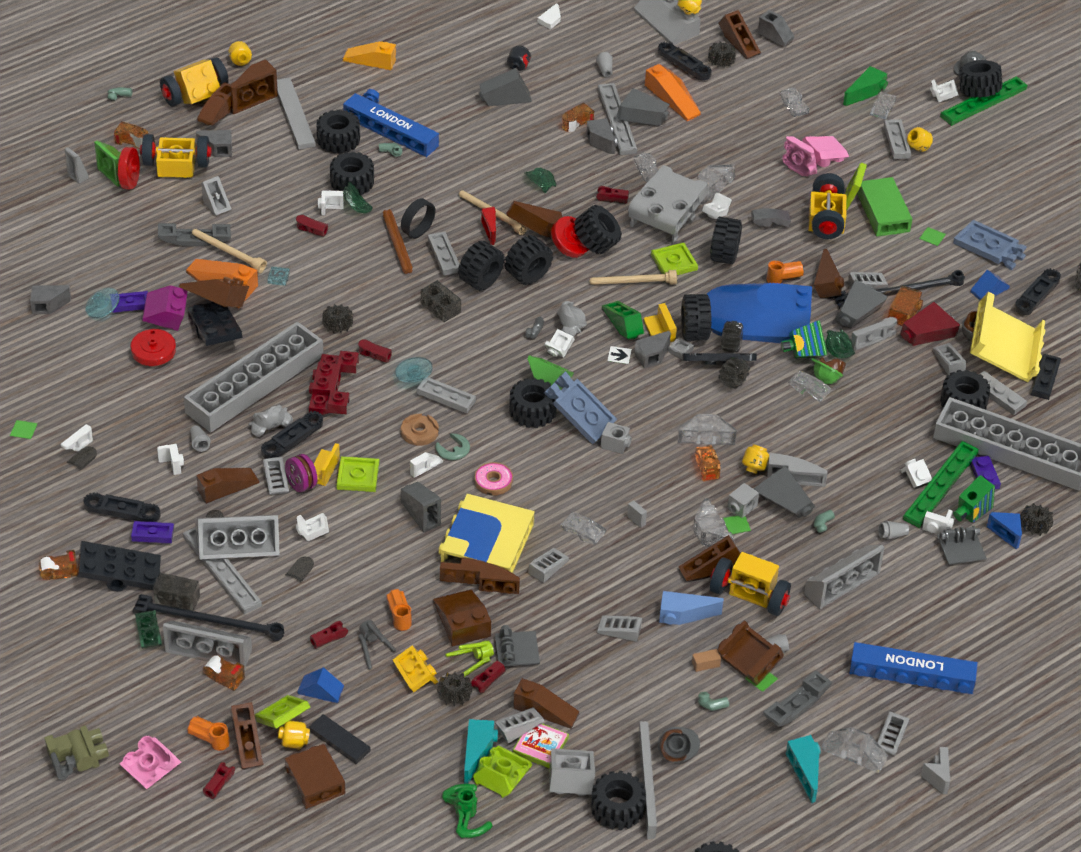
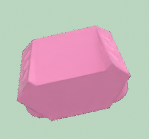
(826, 149)
(799, 157)
(149, 761)

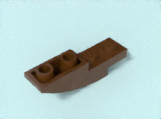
(216, 106)
(488, 576)

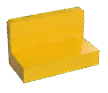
(661, 322)
(326, 463)

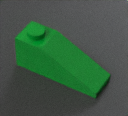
(866, 86)
(625, 319)

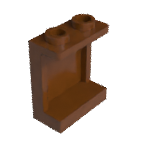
(749, 653)
(315, 775)

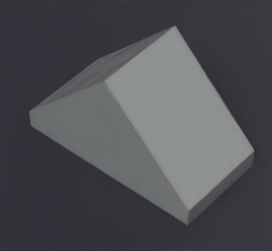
(215, 196)

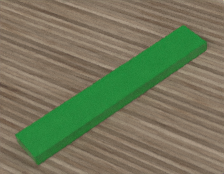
(977, 104)
(940, 484)

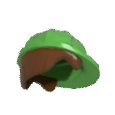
(829, 371)

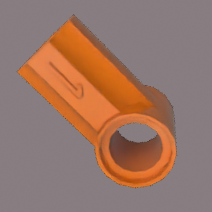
(778, 271)
(399, 609)
(214, 733)

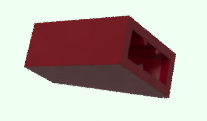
(929, 326)

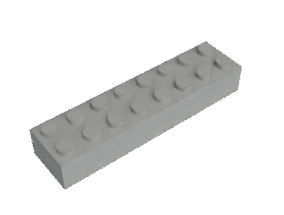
(253, 377)
(1011, 442)

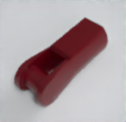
(614, 195)
(313, 226)
(374, 351)
(328, 634)
(491, 674)
(218, 781)

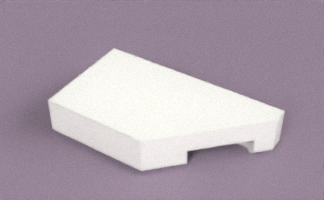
(550, 17)
(79, 439)
(424, 463)

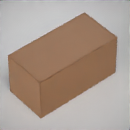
(706, 660)

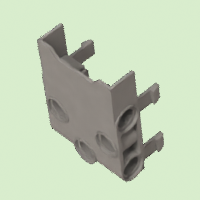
(667, 201)

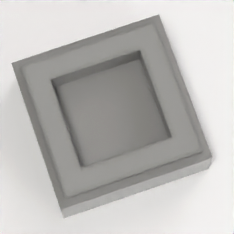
(680, 346)
(637, 513)

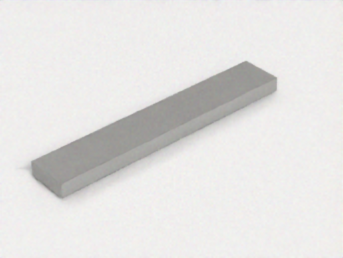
(295, 114)
(621, 129)
(228, 578)
(647, 779)

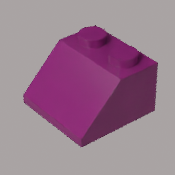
(165, 307)

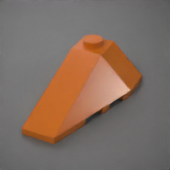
(672, 91)
(209, 270)

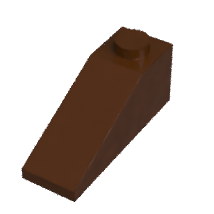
(738, 34)
(534, 217)
(828, 280)
(223, 482)
(707, 560)
(545, 702)
(246, 735)

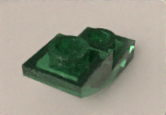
(148, 629)

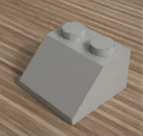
(571, 771)

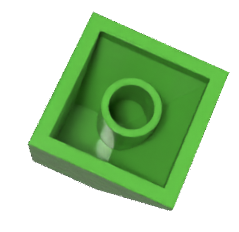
(107, 161)
(546, 370)

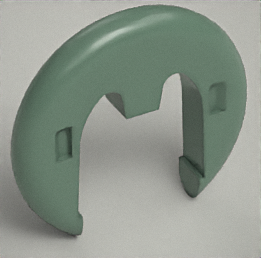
(458, 453)

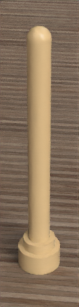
(518, 228)
(256, 263)
(669, 277)

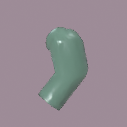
(120, 91)
(392, 148)
(821, 519)
(711, 704)

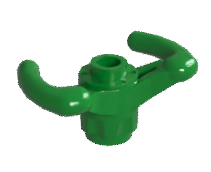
(466, 807)

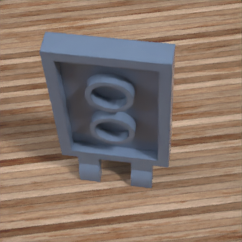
(990, 244)
(580, 407)

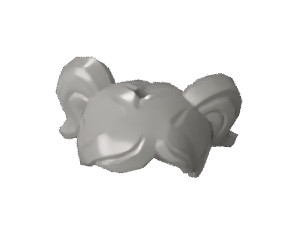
(571, 318)
(270, 419)

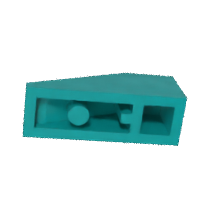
(479, 743)
(804, 758)

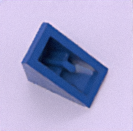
(989, 283)
(1006, 527)
(321, 685)

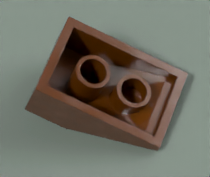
(254, 86)
(224, 291)
(463, 617)

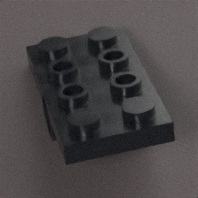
(214, 323)
(118, 566)

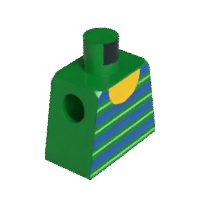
(806, 341)
(975, 500)

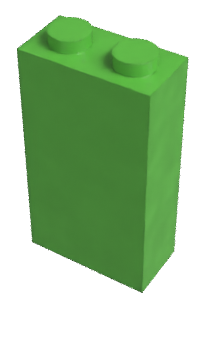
(884, 207)

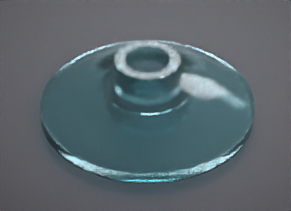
(102, 302)
(413, 369)

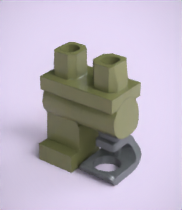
(77, 750)

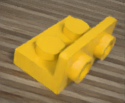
(414, 668)

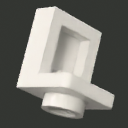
(944, 91)
(330, 200)
(718, 207)
(559, 343)
(170, 453)
(917, 472)
(936, 523)
(312, 527)

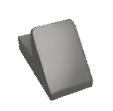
(938, 773)

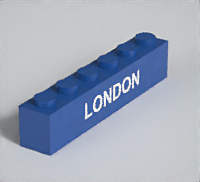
(393, 125)
(913, 668)

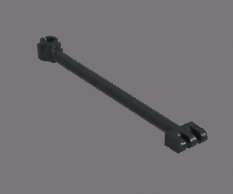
(956, 278)
(145, 604)

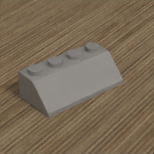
(669, 19)
(237, 536)
(844, 575)
(204, 642)

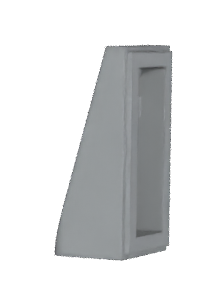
(75, 166)
(867, 277)
(951, 360)
(272, 463)
(544, 574)
(631, 624)
(898, 720)
(518, 724)

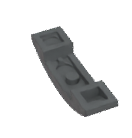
(184, 237)
(799, 701)

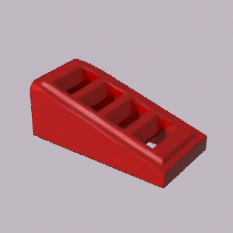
(488, 220)

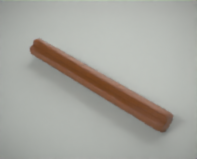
(397, 241)

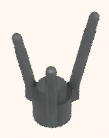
(371, 633)

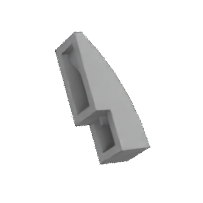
(803, 471)

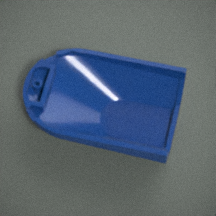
(764, 309)

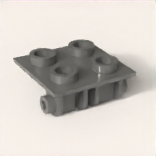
(961, 545)
(516, 647)

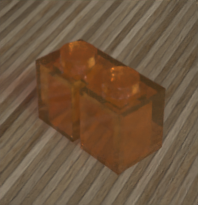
(905, 304)

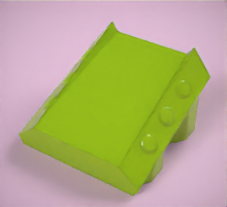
(501, 770)

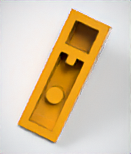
(375, 54)

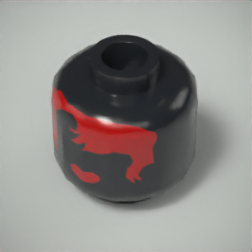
(519, 57)

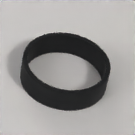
(410, 212)

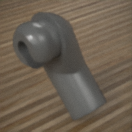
(538, 325)

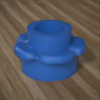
(372, 95)

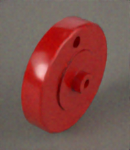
(128, 168)
(566, 239)
(153, 347)

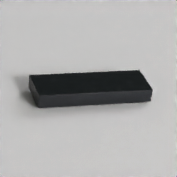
(1046, 377)
(339, 739)

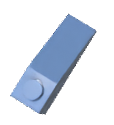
(686, 608)

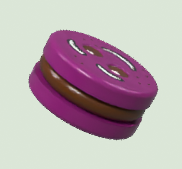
(301, 473)

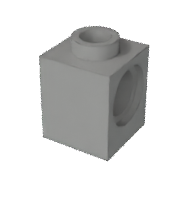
(615, 438)
(743, 500)

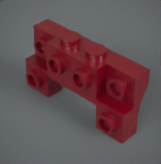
(326, 383)

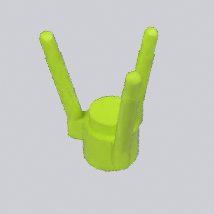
(480, 650)

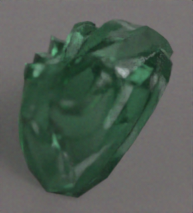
(542, 178)
(355, 200)
(839, 344)

